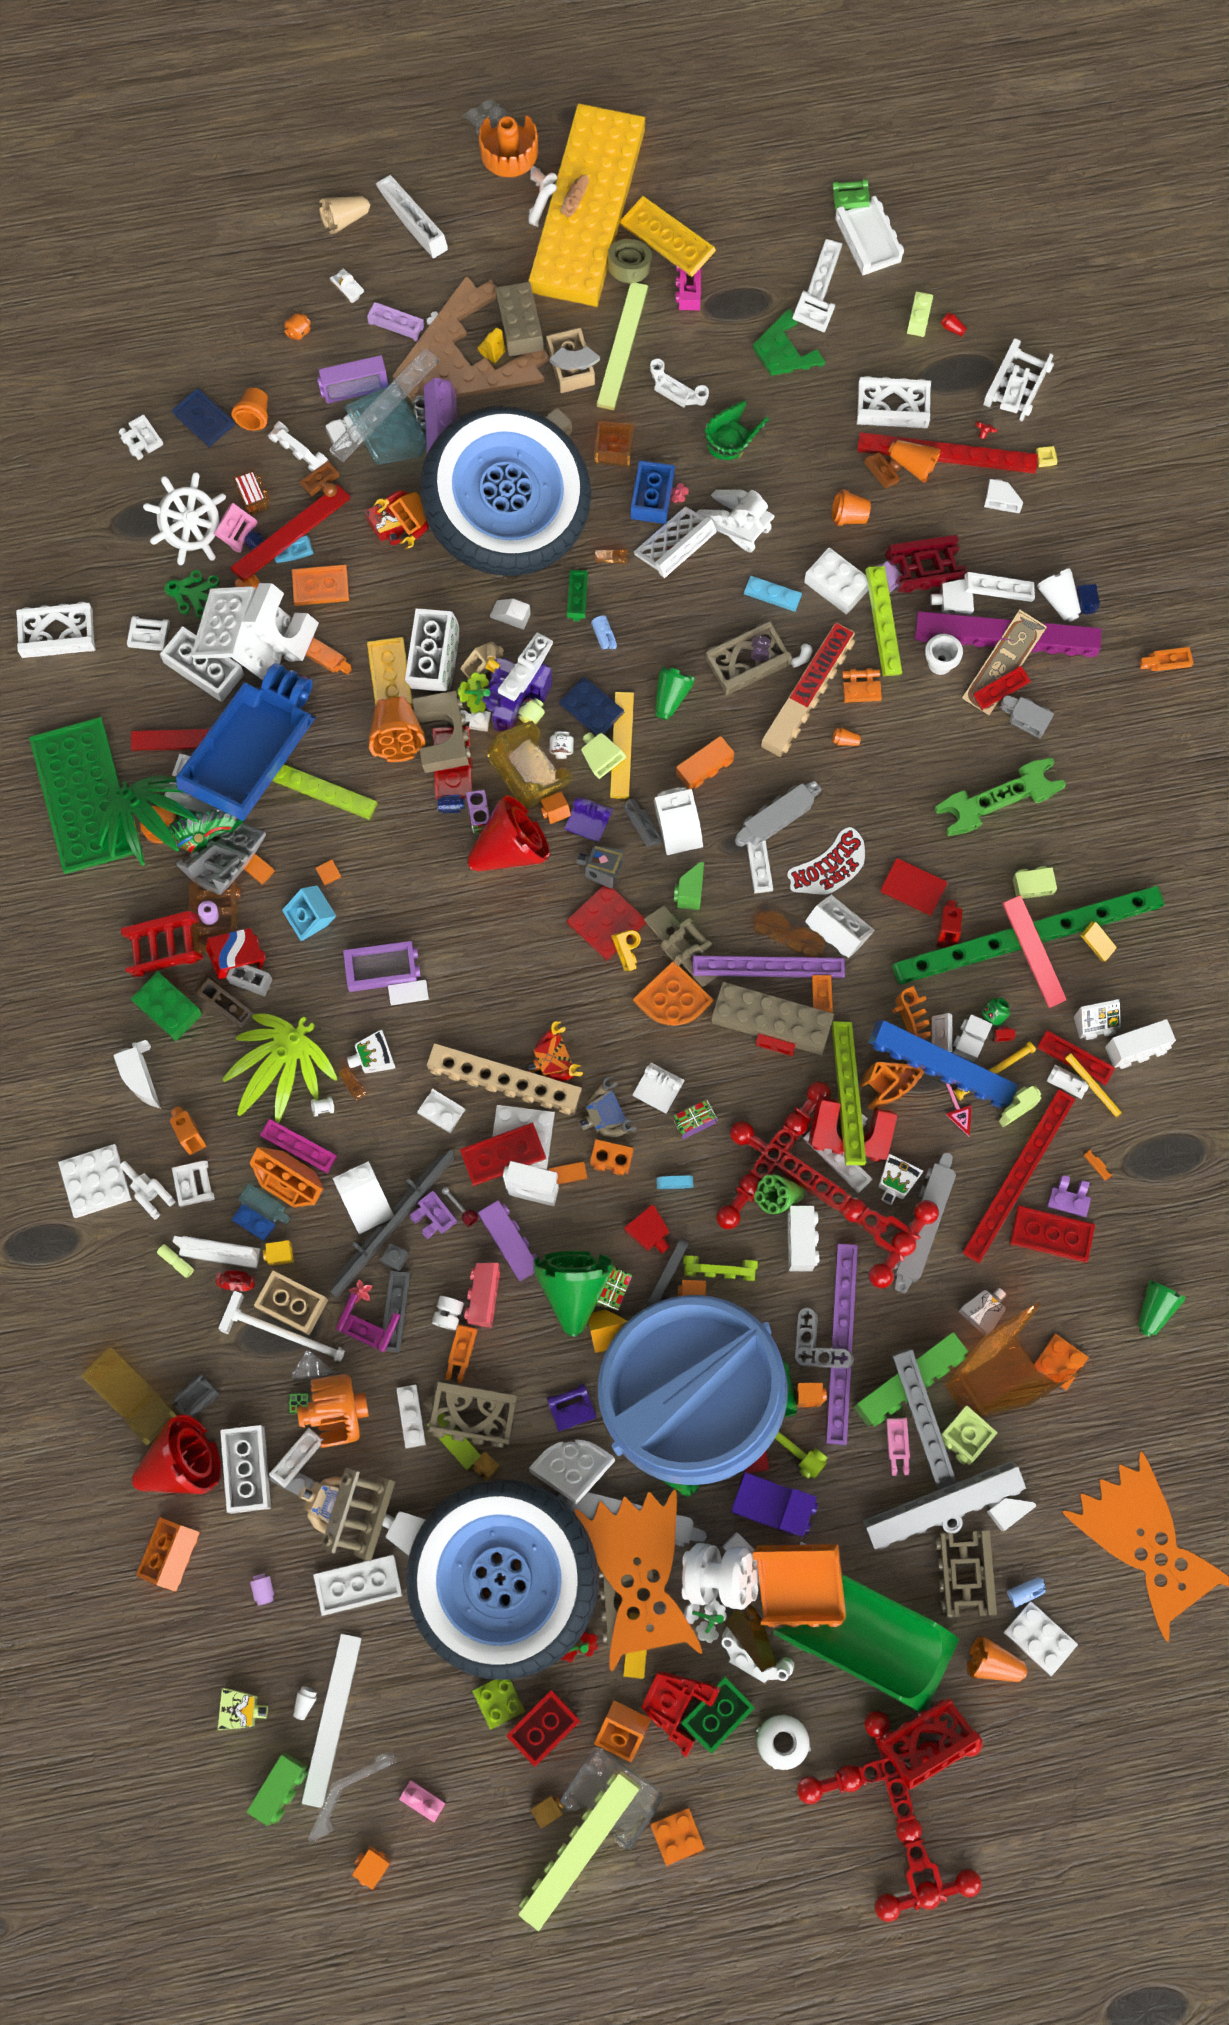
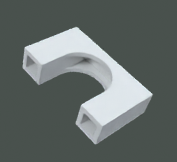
(261, 620)
(531, 1183)

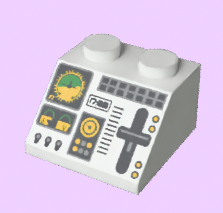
(1098, 1019)

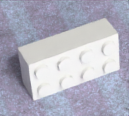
(212, 675)
(245, 1469)

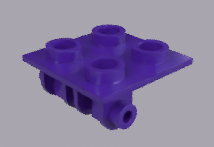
(588, 819)

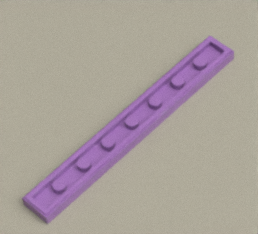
(767, 966)

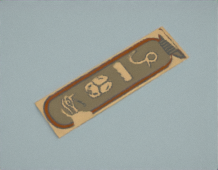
(1007, 654)

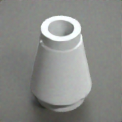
(304, 1702)

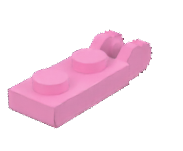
(898, 1443)

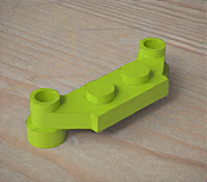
(730, 1272)

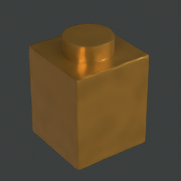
(547, 1811)

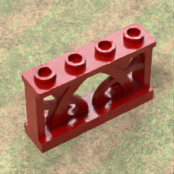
(947, 1756)

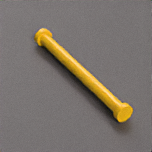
(1004, 1064)

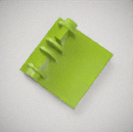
(498, 1702)

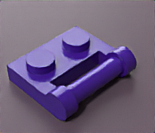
(573, 1414)

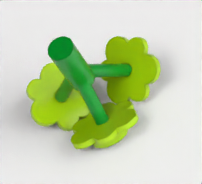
(477, 684)

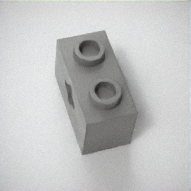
(250, 979)

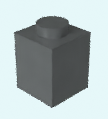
(395, 1257)

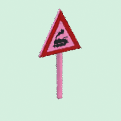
(962, 1116)

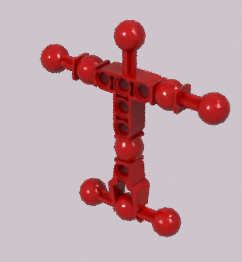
(908, 1828)

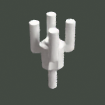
(146, 1190)

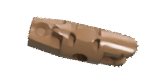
(574, 195)

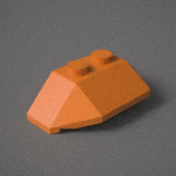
(286, 1177)

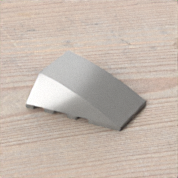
(223, 860)

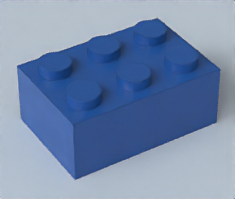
(652, 492)

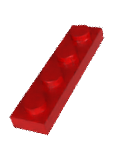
(1060, 1049)

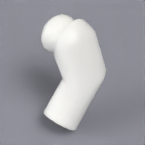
(804, 657)

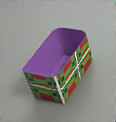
(477, 827)
(695, 1119)
(614, 1289)

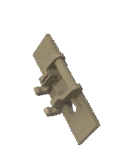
(675, 945)

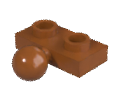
(883, 470)
(321, 479)

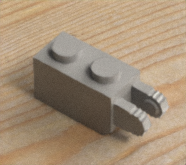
(1027, 715)

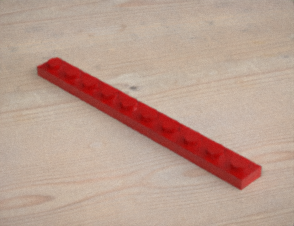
(956, 453)
(1018, 1176)

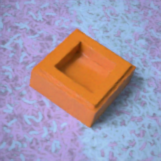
(328, 872)

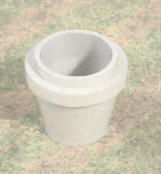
(943, 647)

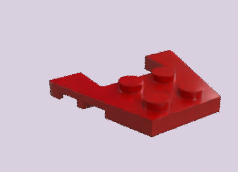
(669, 1700)

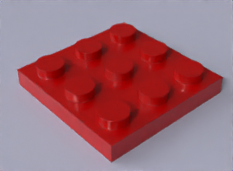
(604, 916)

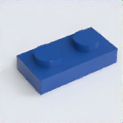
(253, 1222)

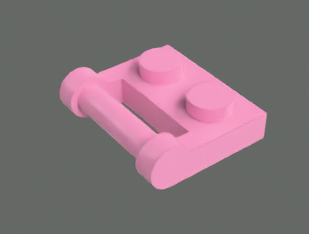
(230, 525)

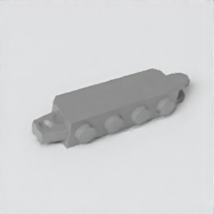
(777, 815)

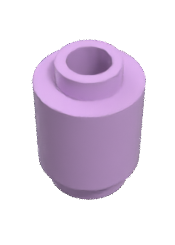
(208, 912)
(262, 1589)

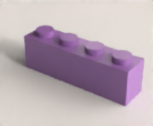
(508, 1239)

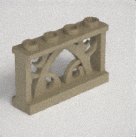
(751, 675)
(497, 1401)

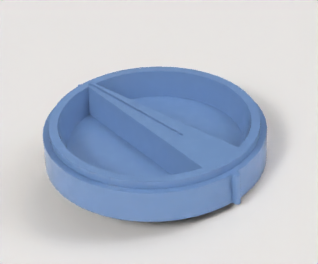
(692, 1389)

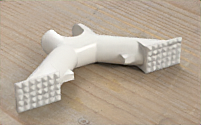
(546, 189)

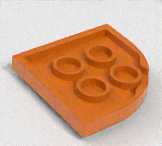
(673, 997)

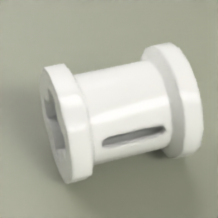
(322, 1106)

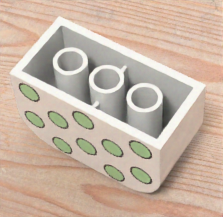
(432, 650)

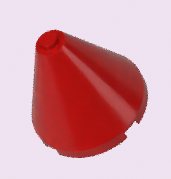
(509, 839)
(179, 1460)

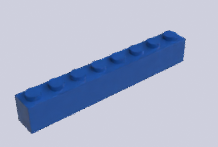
(942, 1063)

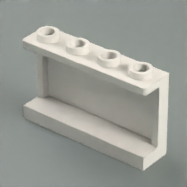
(870, 236)

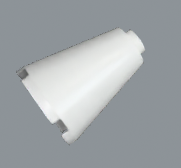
(1062, 594)

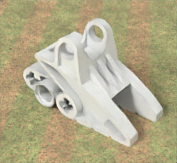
(745, 520)

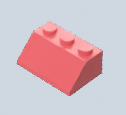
(483, 1294)

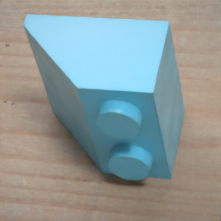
(308, 912)

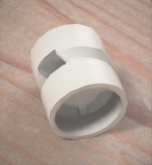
(450, 1306)

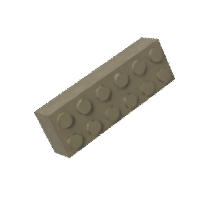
(772, 1016)

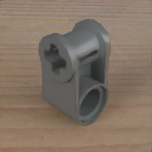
(420, 412)

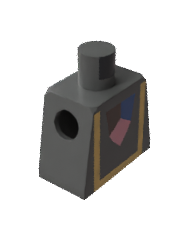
(602, 864)

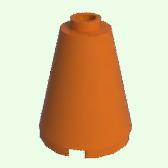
(915, 458)
(994, 1662)

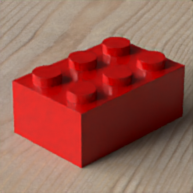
(543, 1728)

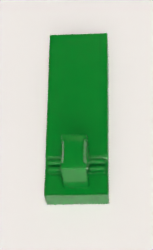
(577, 594)

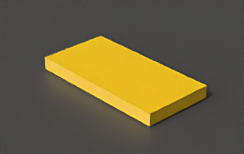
(389, 669)

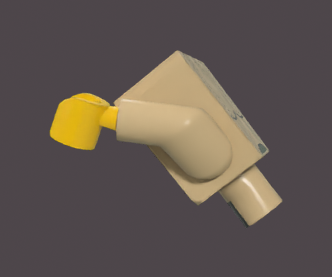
(483, 659)

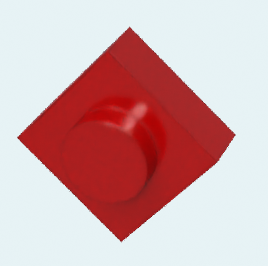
(1004, 1034)

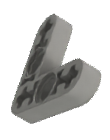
(810, 1347)

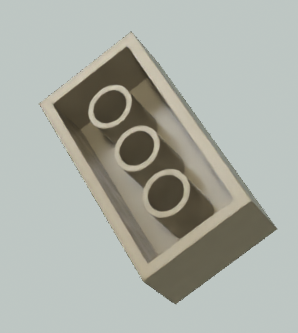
(519, 318)

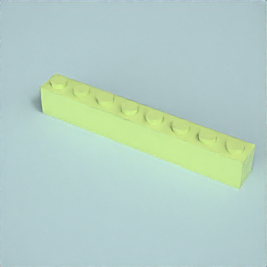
(579, 1850)

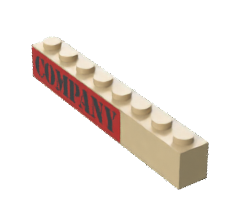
(808, 689)

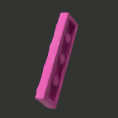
(298, 1146)

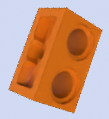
(613, 1152)
(810, 1394)

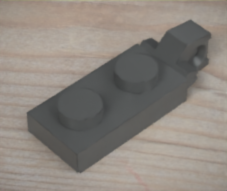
(642, 823)

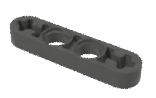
(668, 1272)

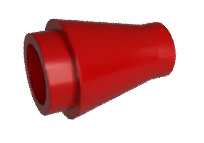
(953, 324)

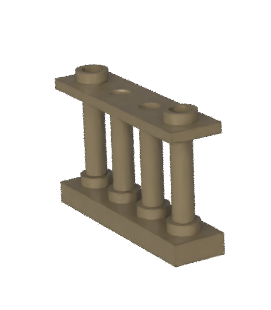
(374, 1517)

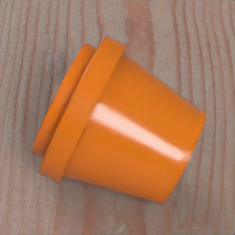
(251, 410)
(850, 508)

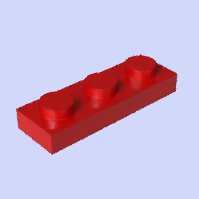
(1000, 688)

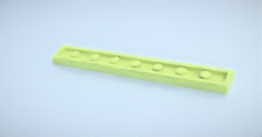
(622, 346)

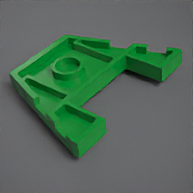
(778, 352)

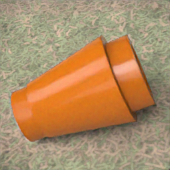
(845, 737)

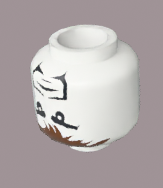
(561, 745)

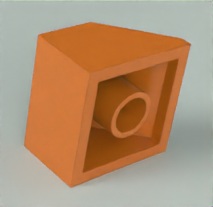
(622, 1731)

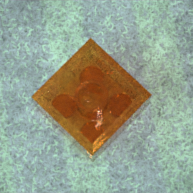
(614, 443)

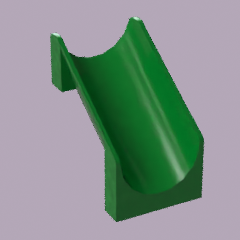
(881, 1645)

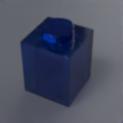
(1088, 598)

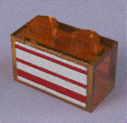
(251, 492)

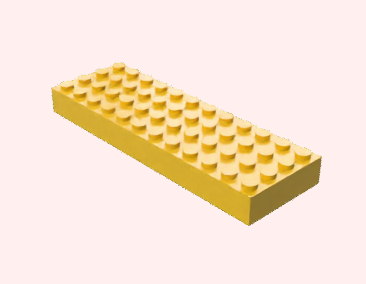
(576, 248)

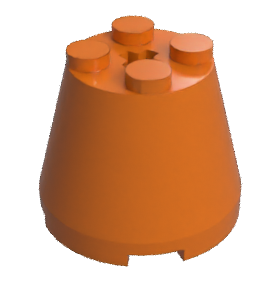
(395, 730)

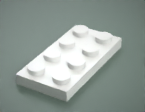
(358, 1585)

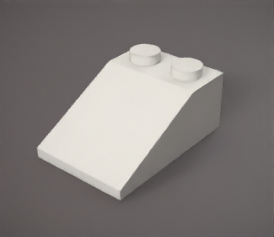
(363, 1197)

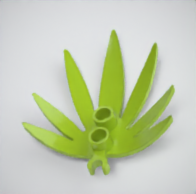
(286, 1048)

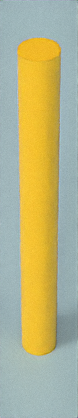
(1093, 1085)

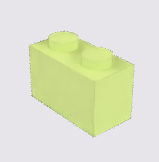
(920, 314)
(1034, 882)

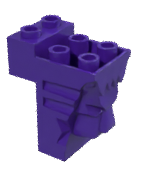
(506, 710)
(774, 1505)

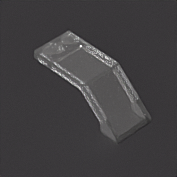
(323, 1824)

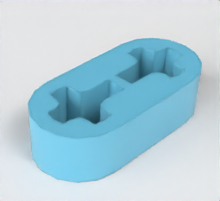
(674, 1182)

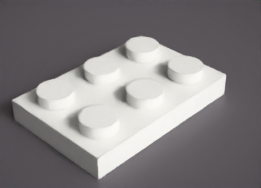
(1040, 1638)

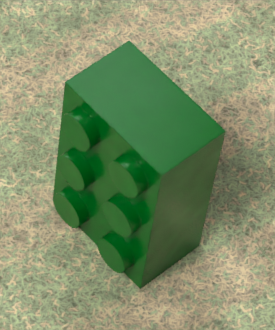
(166, 1006)
(716, 1722)

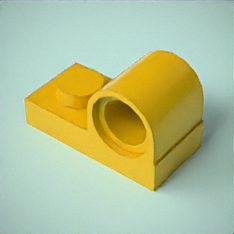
(493, 346)
(623, 949)

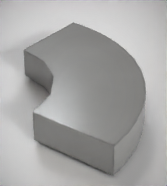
(574, 359)

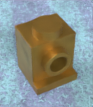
(485, 1466)

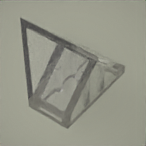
(311, 1367)

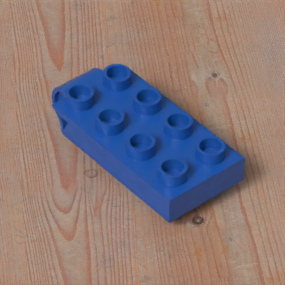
(249, 743)

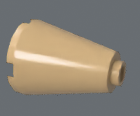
(342, 211)

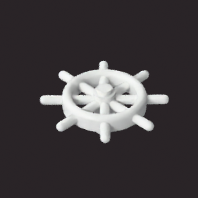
(186, 518)

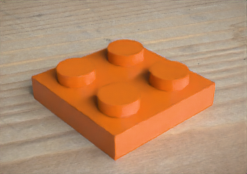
(1059, 1357)
(677, 1836)

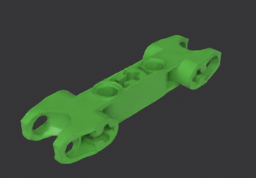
(1030, 783)

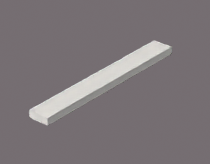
(331, 1721)

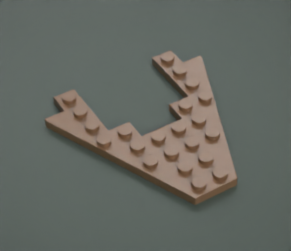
(453, 366)

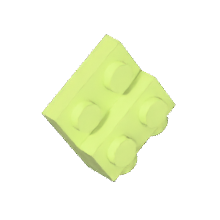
(1023, 1102)
(967, 1436)

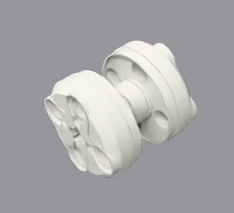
(709, 1574)

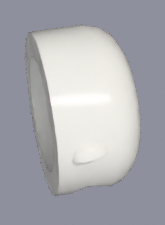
(766, 1736)

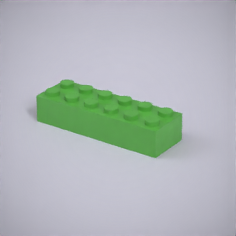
(891, 1394)

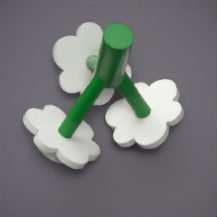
(714, 1614)

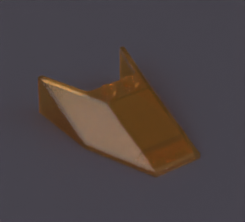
(1001, 1374)

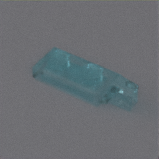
(263, 1205)

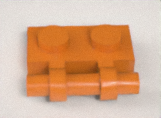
(861, 691)

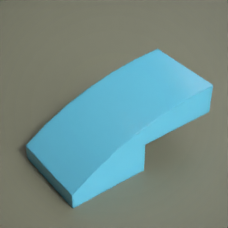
(297, 550)

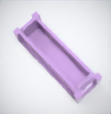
(395, 321)

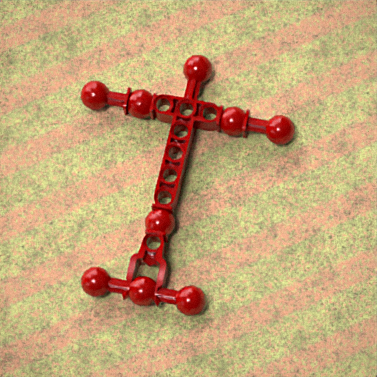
(853, 1209)

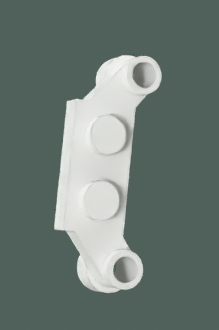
(675, 390)
(280, 434)
(742, 1660)

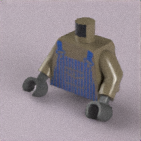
(606, 1113)

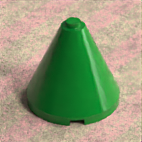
(573, 1285)

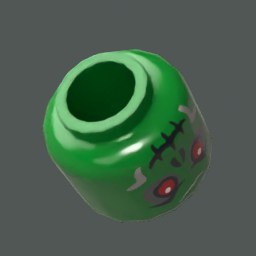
(996, 1011)

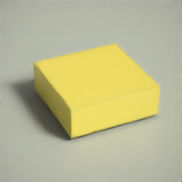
(1046, 456)

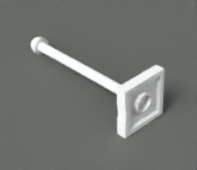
(233, 1314)

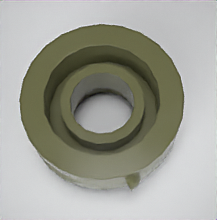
(629, 260)

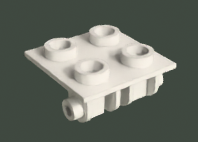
(658, 1087)

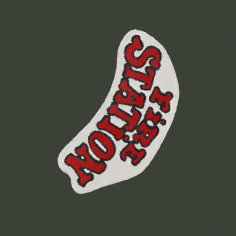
(832, 868)

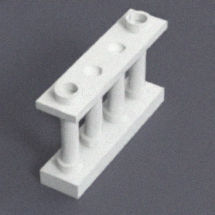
(1007, 367)

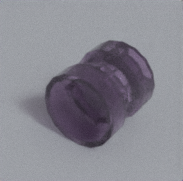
(760, 648)

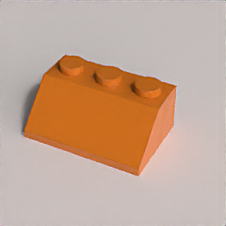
(167, 1554)

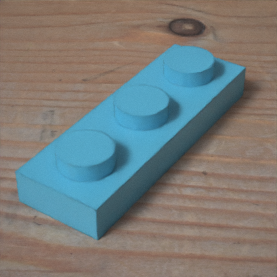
(772, 593)

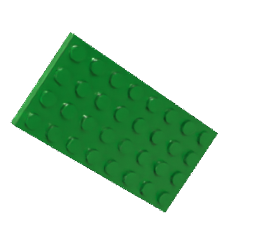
(77, 789)

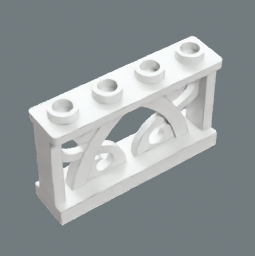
(901, 387)
(46, 615)

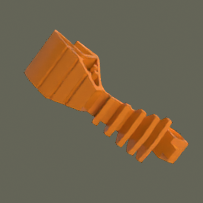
(896, 1079)

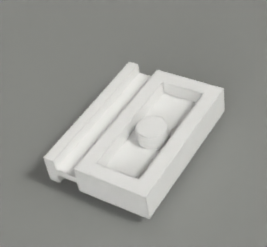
(441, 1111)

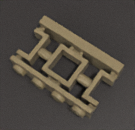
(983, 1573)

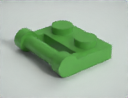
(852, 198)

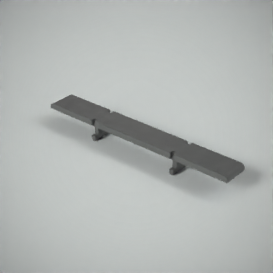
(380, 1235)

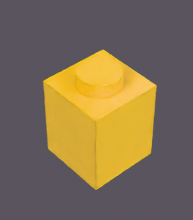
(278, 1253)

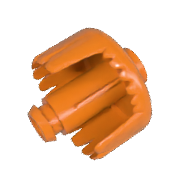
(508, 148)
(334, 1410)

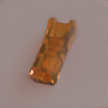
(607, 556)
(351, 1082)

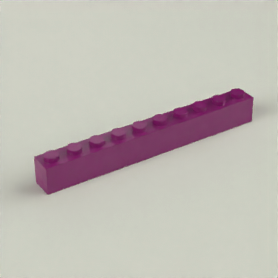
(988, 632)

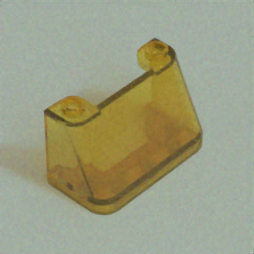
(525, 765)

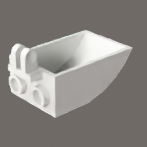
(678, 820)
(135, 1072)

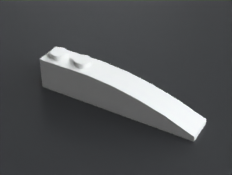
(413, 217)

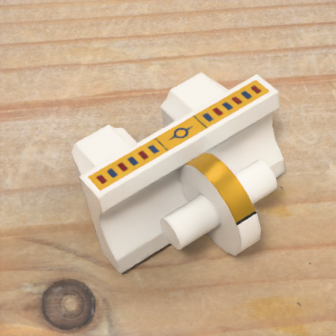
(347, 285)

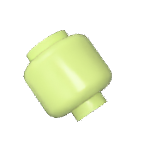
(531, 710)

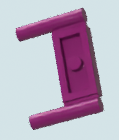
(364, 1330)

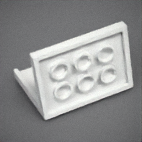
(225, 635)

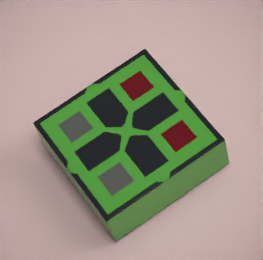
(296, 1400)

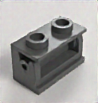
(195, 1397)

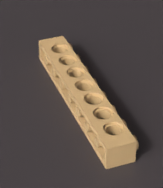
(441, 1054)

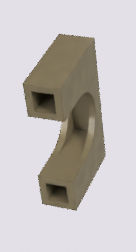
(454, 751)
(608, 1594)

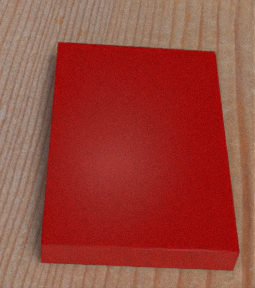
(913, 887)

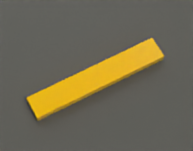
(623, 739)

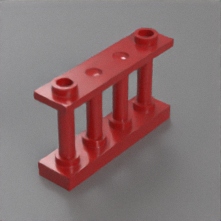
(151, 929)

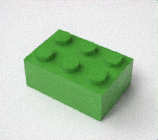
(278, 1789)

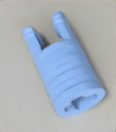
(603, 632)
(1026, 1591)

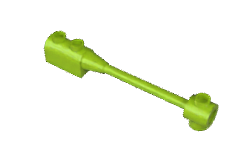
(810, 1463)

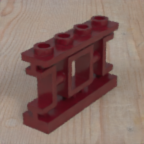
(926, 550)

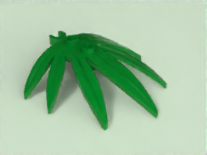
(134, 799)

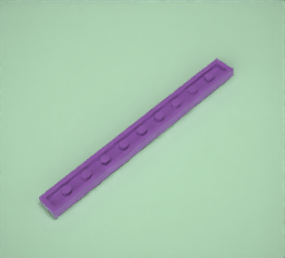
(841, 1339)

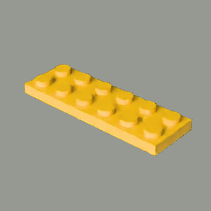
(667, 236)

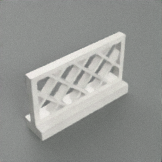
(682, 547)
(218, 1251)

